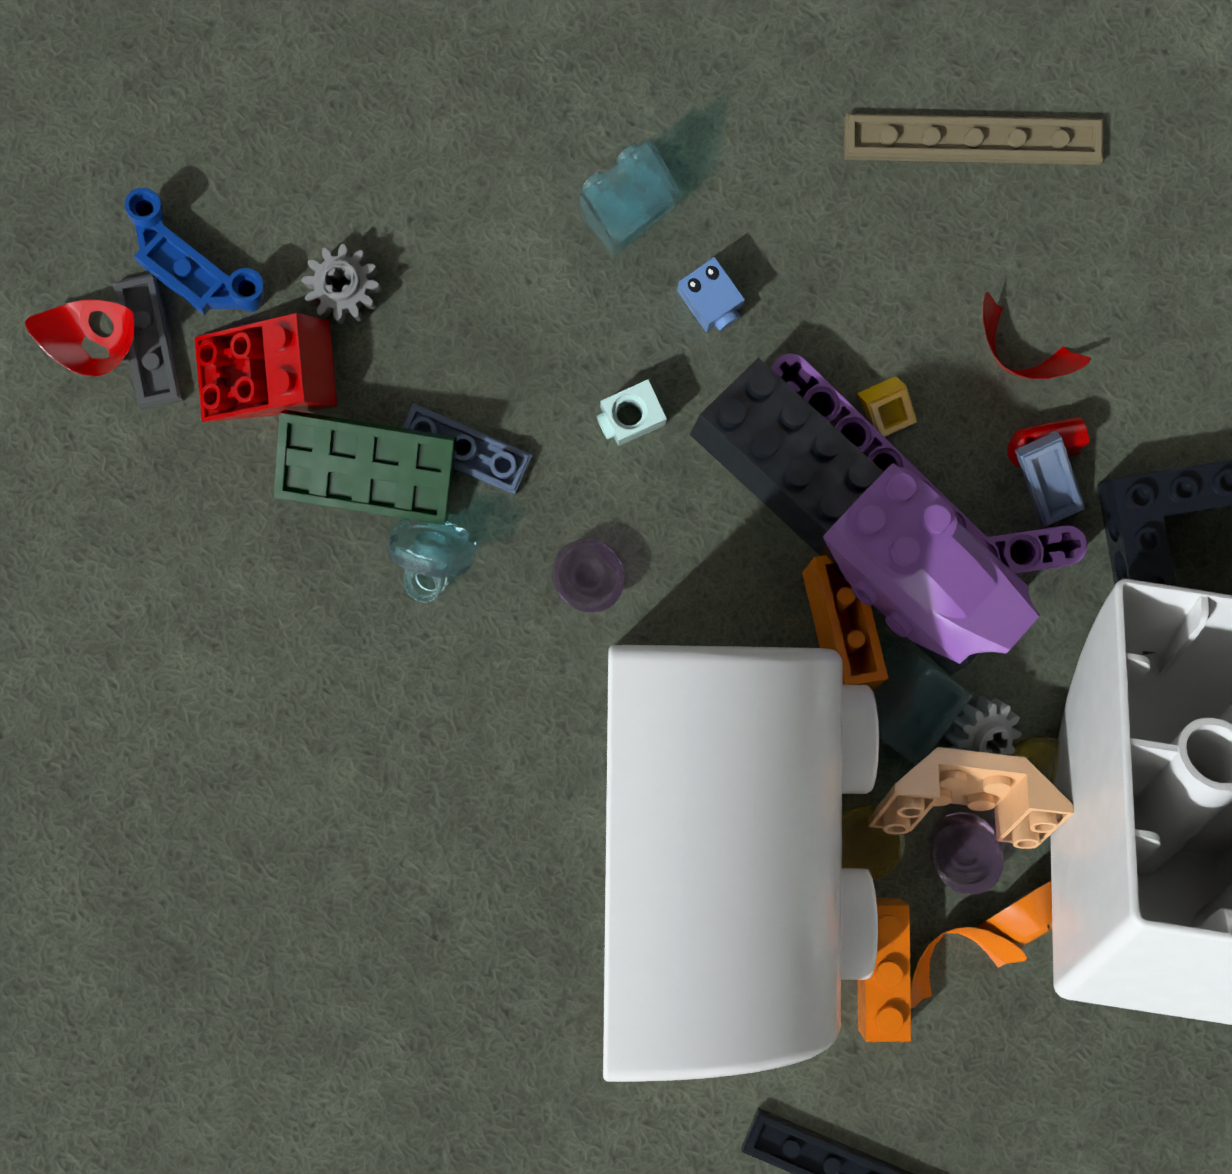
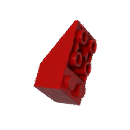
(266, 368)

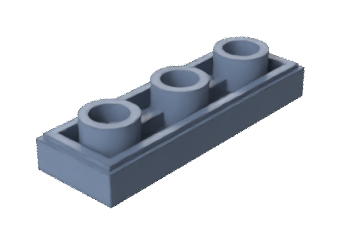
(488, 459)

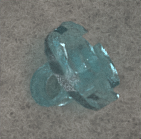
(430, 552)

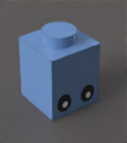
(711, 296)

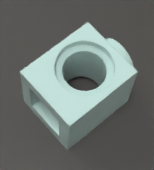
(644, 399)

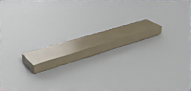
(973, 139)

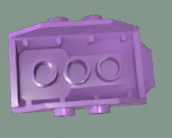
(928, 570)

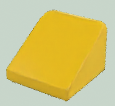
(888, 406)

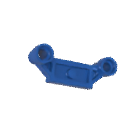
(185, 268)

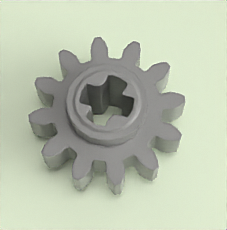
(352, 295)
(985, 728)

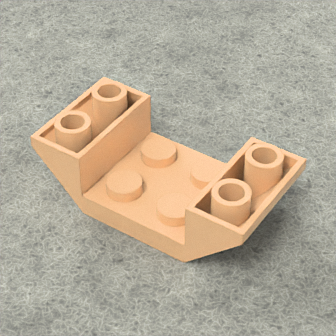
(1022, 798)

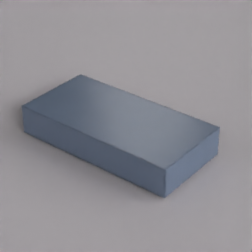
(1050, 479)

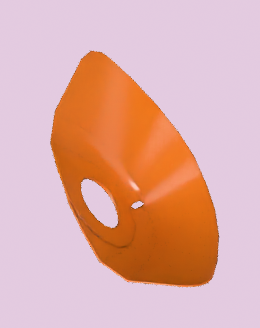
(1025, 918)
(997, 947)

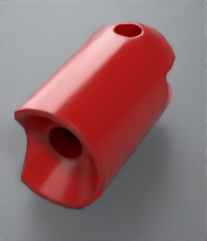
(1071, 430)

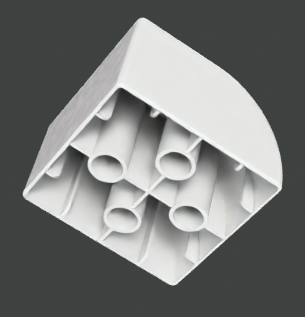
(1150, 784)
(730, 858)

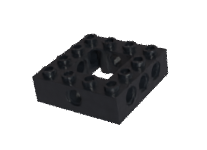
(1136, 511)

